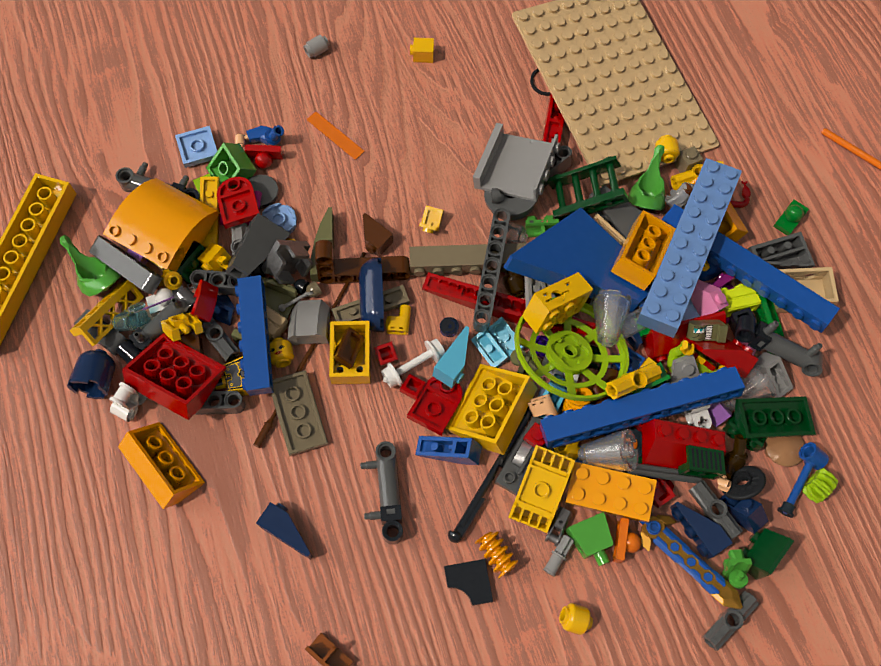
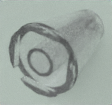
(610, 315)
(756, 386)
(611, 451)

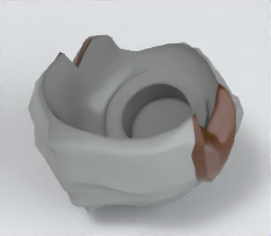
(680, 196)

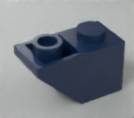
(746, 513)

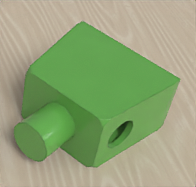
(592, 538)

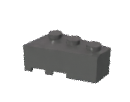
(785, 252)

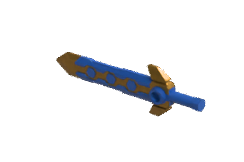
(688, 560)

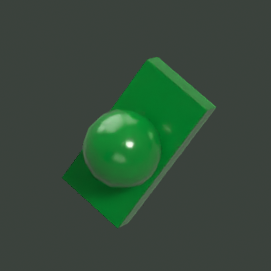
(791, 217)

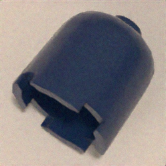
(92, 374)

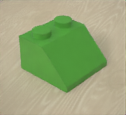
(231, 162)

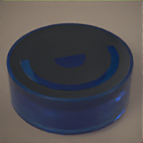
(449, 327)

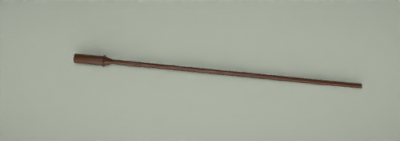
(268, 424)

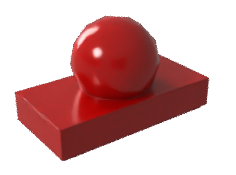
(264, 154)

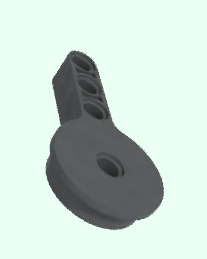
(520, 207)

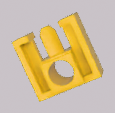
(181, 324)

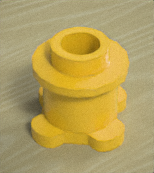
(166, 281)

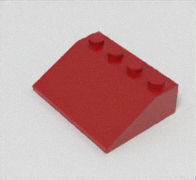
(173, 375)

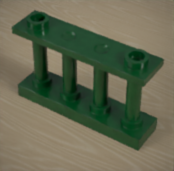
(598, 201)

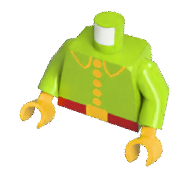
(703, 362)

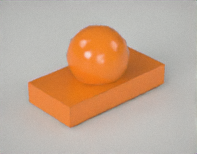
(624, 541)

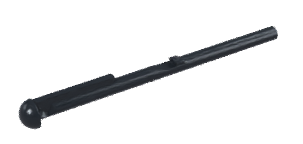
(472, 510)

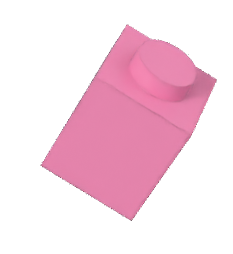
(708, 298)

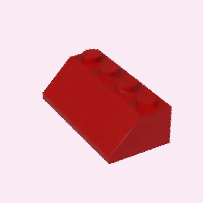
(658, 345)
(666, 442)

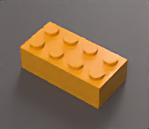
(643, 250)
(611, 492)

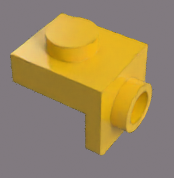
(431, 219)

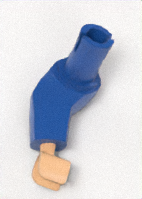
(261, 134)

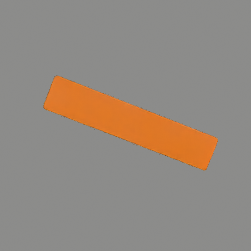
(335, 135)

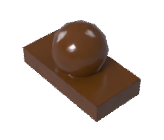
(348, 348)

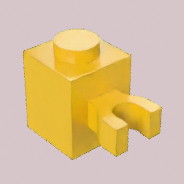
(214, 258)

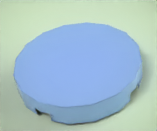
(282, 216)

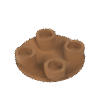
(784, 450)

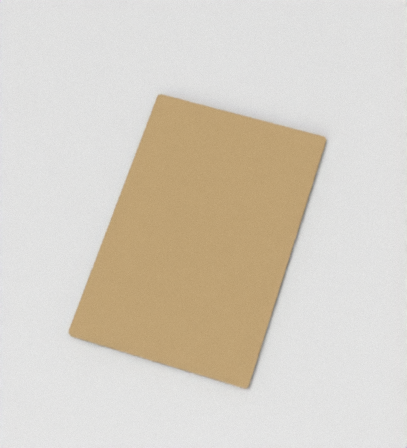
(612, 81)

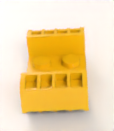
(541, 488)

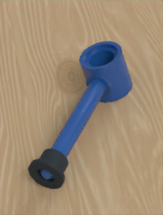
(813, 458)

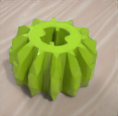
(820, 485)

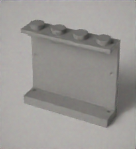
(515, 164)

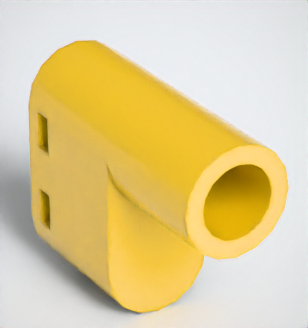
(400, 322)

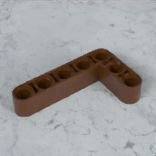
(347, 269)

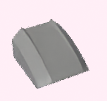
(309, 323)

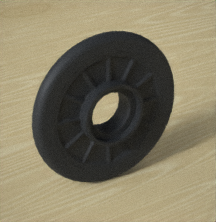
(755, 484)

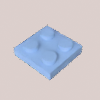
(196, 146)

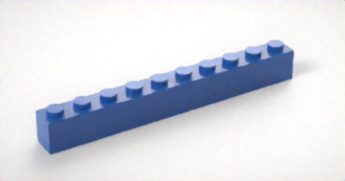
(765, 279)
(641, 407)

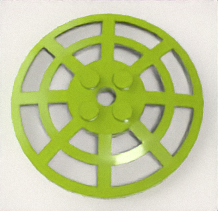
(570, 364)

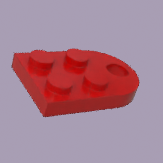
(237, 204)
(435, 406)

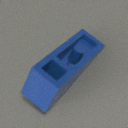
(449, 449)

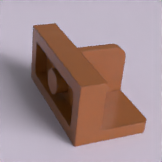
(327, 653)

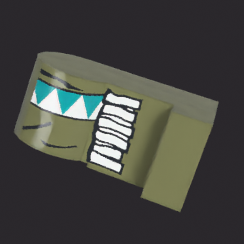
(707, 330)

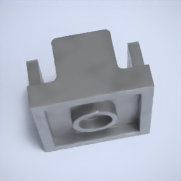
(286, 259)

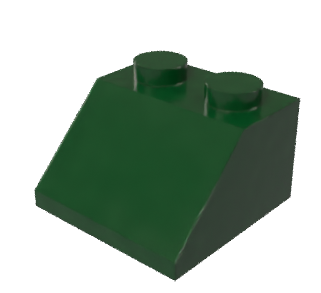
(766, 552)

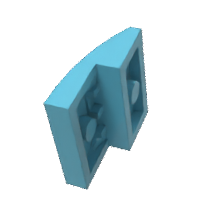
(496, 343)

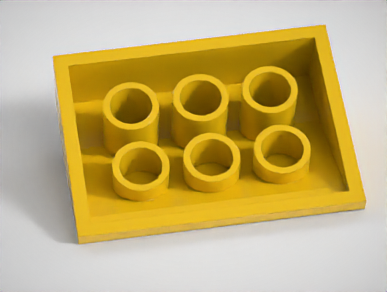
(492, 407)

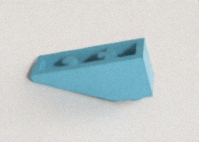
(452, 363)

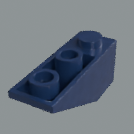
(706, 534)

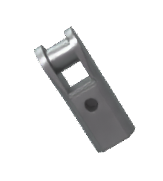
(559, 524)

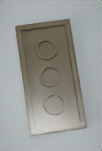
(298, 413)

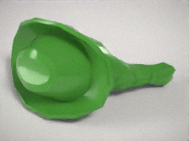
(649, 189)
(91, 273)

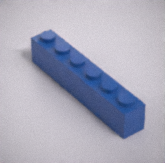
(255, 336)

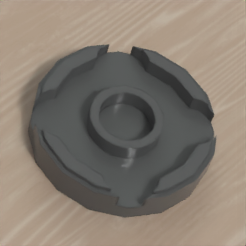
(268, 188)

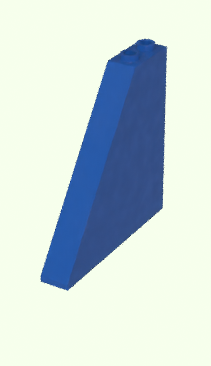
(575, 247)

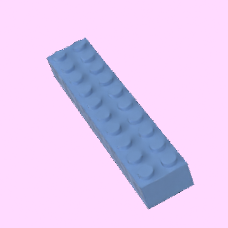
(689, 248)

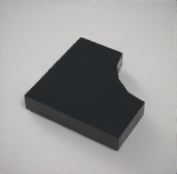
(471, 579)

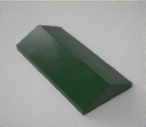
(774, 417)

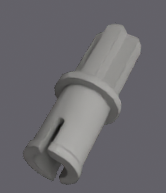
(558, 555)

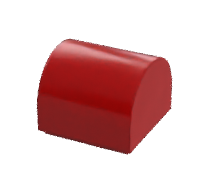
(385, 353)
(412, 386)

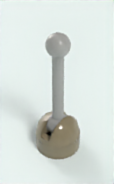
(312, 290)

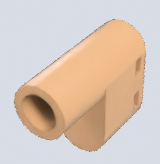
(542, 406)

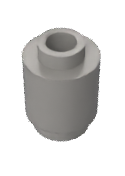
(316, 46)

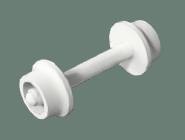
(392, 377)

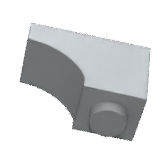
(776, 371)

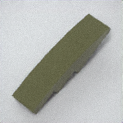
(325, 232)

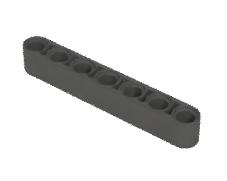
(491, 277)

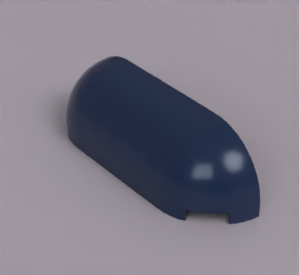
(372, 294)

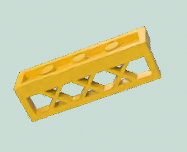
(108, 302)

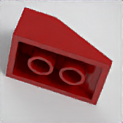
(728, 354)

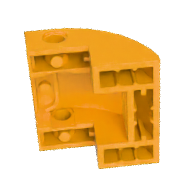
(160, 223)

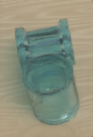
(129, 320)

